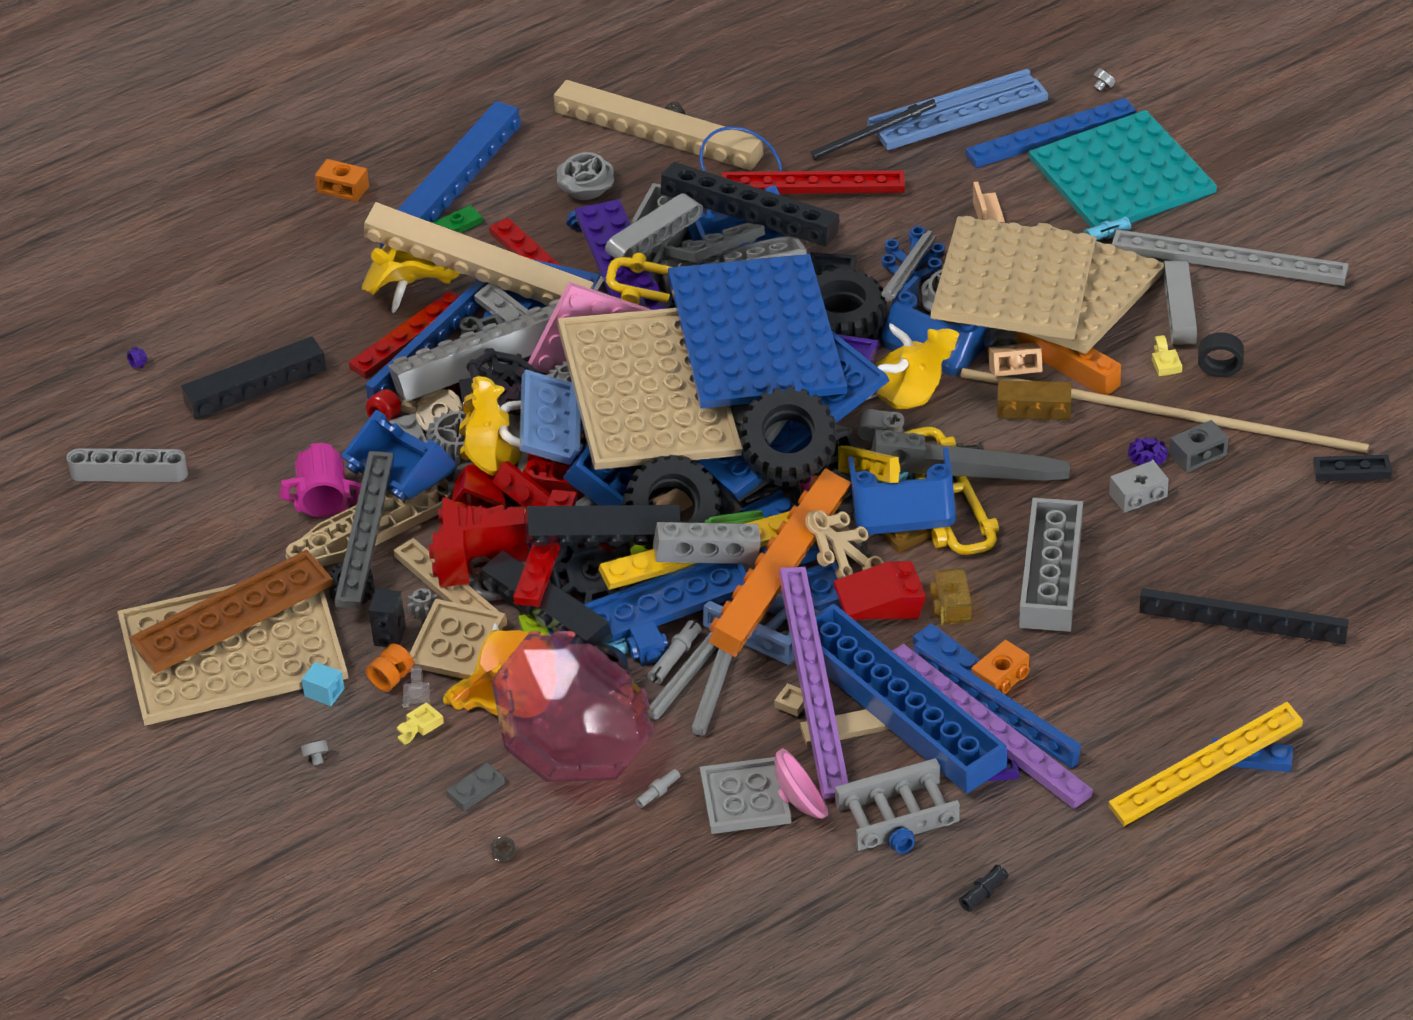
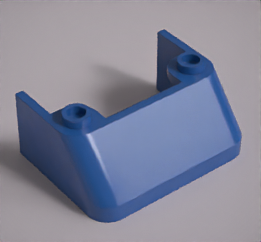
(915, 325)
(905, 503)

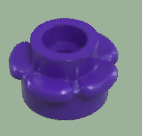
(136, 357)

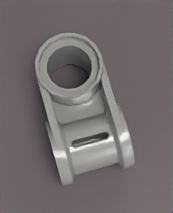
(879, 420)

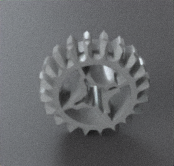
(446, 433)

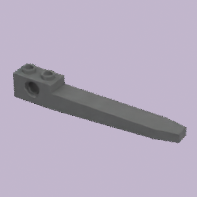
(918, 457)

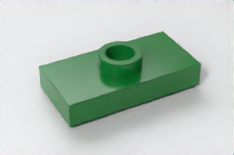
(461, 220)

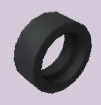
(1221, 341)

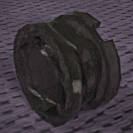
(999, 337)

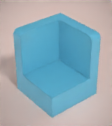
(323, 683)

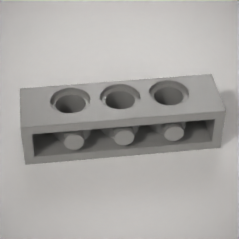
(706, 543)

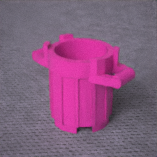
(320, 483)

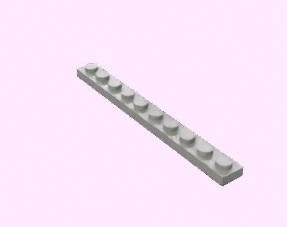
(1232, 257)

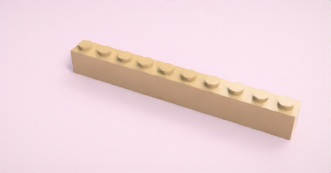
(657, 124)
(467, 255)

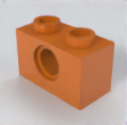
(342, 180)
(1003, 666)

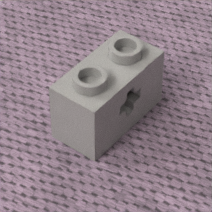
(1138, 486)

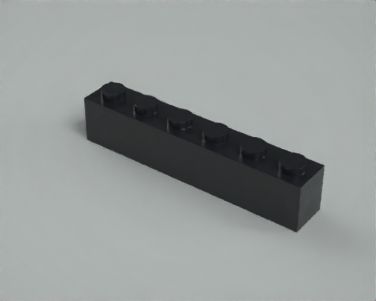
(253, 377)
(596, 524)
(557, 608)

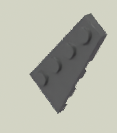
(715, 244)

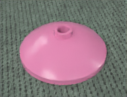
(798, 786)

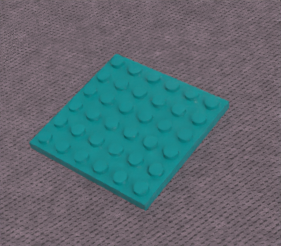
(1122, 170)

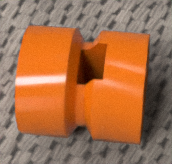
(390, 667)

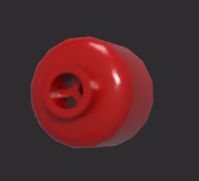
(385, 402)

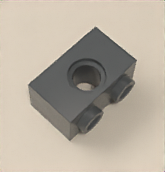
(1198, 446)

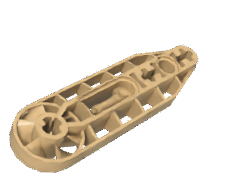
(330, 538)

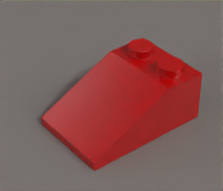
(882, 592)

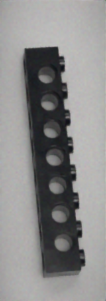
(751, 204)

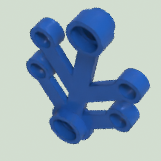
(931, 257)

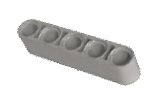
(655, 227)
(1180, 302)
(127, 465)

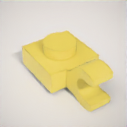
(1164, 360)
(420, 720)

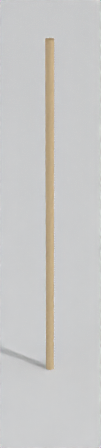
(1189, 415)

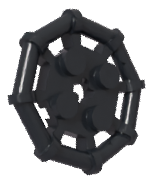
(501, 373)
(578, 565)

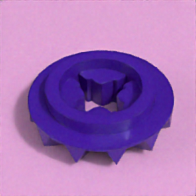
(1139, 456)

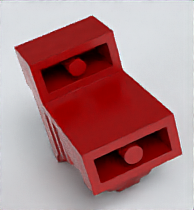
(474, 533)

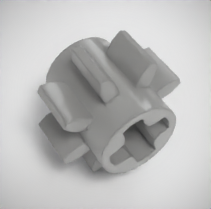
(421, 603)

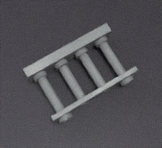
(891, 784)

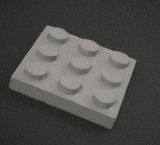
(743, 796)

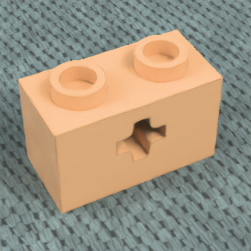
(1015, 359)

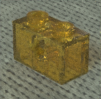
(952, 596)

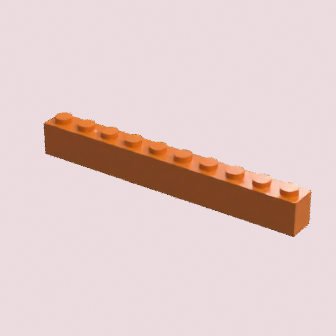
(787, 550)

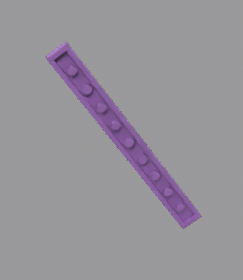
(813, 680)
(1019, 748)

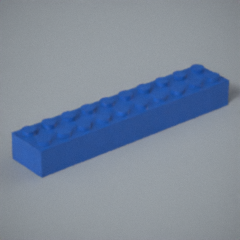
(908, 702)

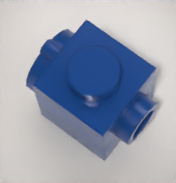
(646, 643)

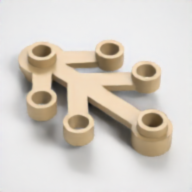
(819, 523)

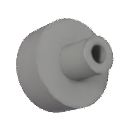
(1103, 79)
(315, 751)

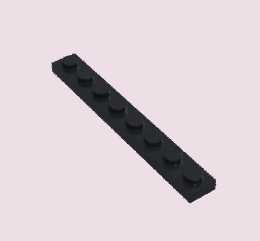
(1243, 616)

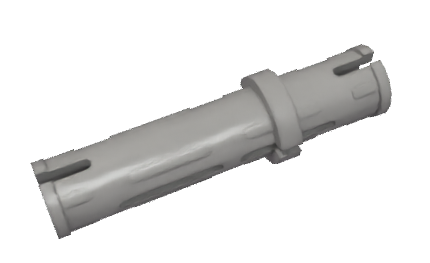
(680, 644)

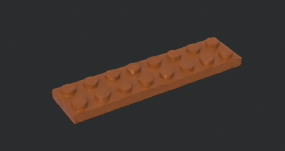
(230, 611)

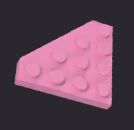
(573, 303)

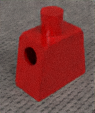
(476, 488)

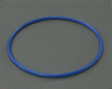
(740, 129)

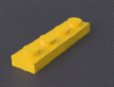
(883, 466)

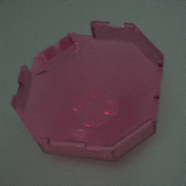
(569, 710)

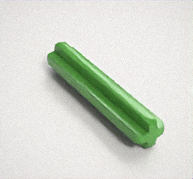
(737, 518)

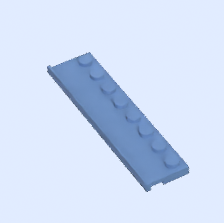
(963, 108)

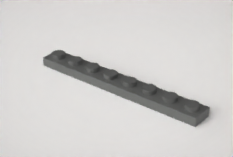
(364, 530)

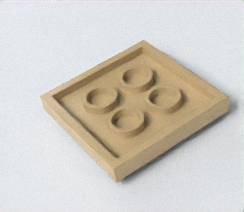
(453, 638)

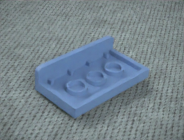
(549, 418)

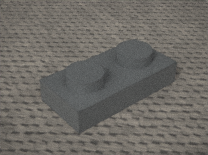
(475, 787)

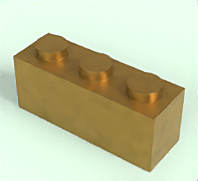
(1034, 400)

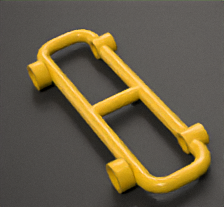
(636, 264)
(944, 536)

